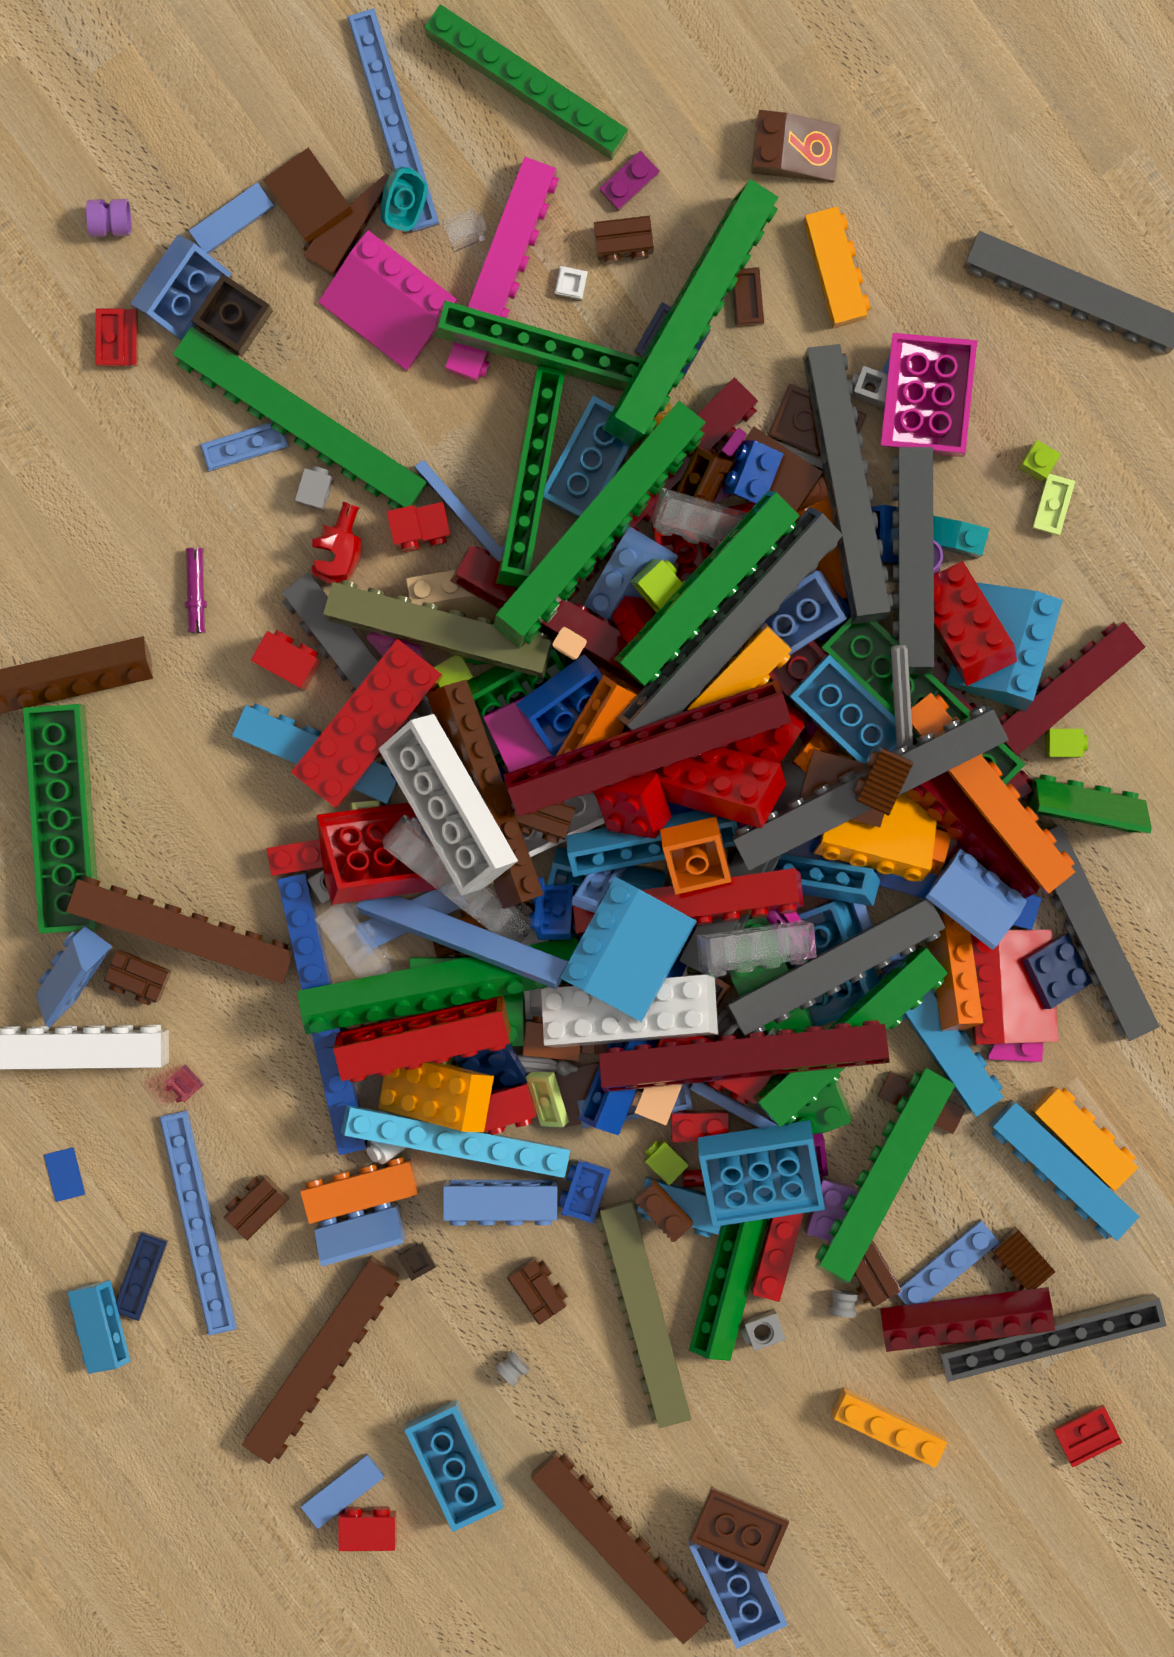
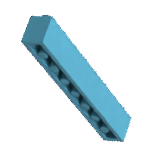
(475, 1146)

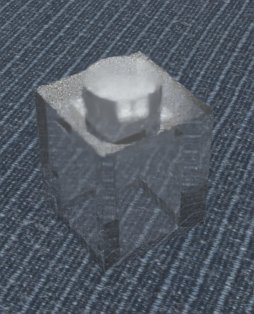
(465, 229)

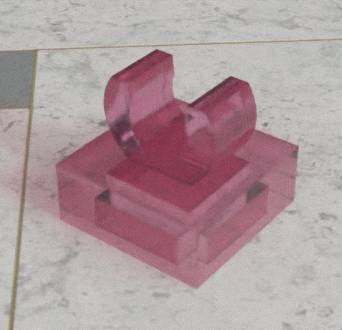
(184, 1084)

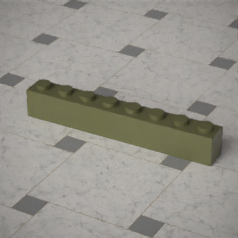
(434, 628)
(645, 1314)

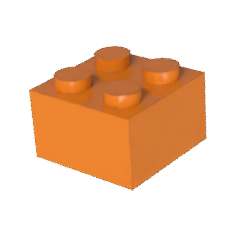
(695, 855)

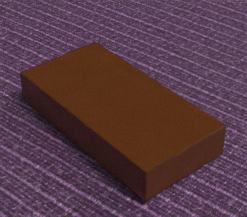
(748, 298)

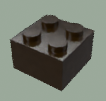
(232, 315)

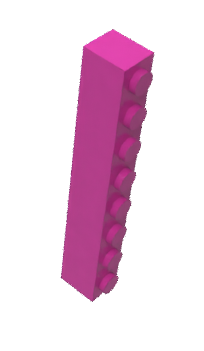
(506, 258)

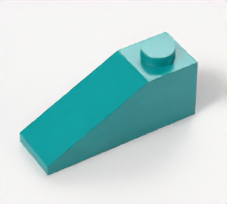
(960, 536)

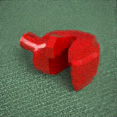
(344, 545)

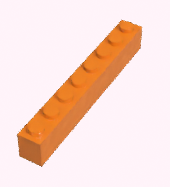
(1000, 805)

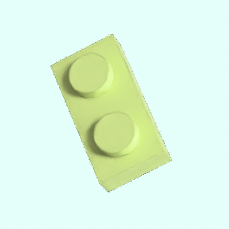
(1053, 504)
(547, 1099)

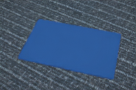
(64, 1174)

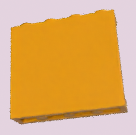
(898, 847)

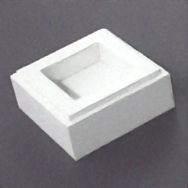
(571, 283)

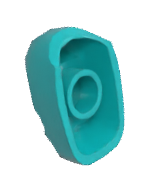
(403, 199)

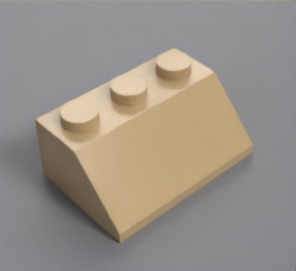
(448, 596)

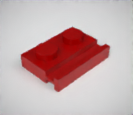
(116, 337)
(1087, 1435)

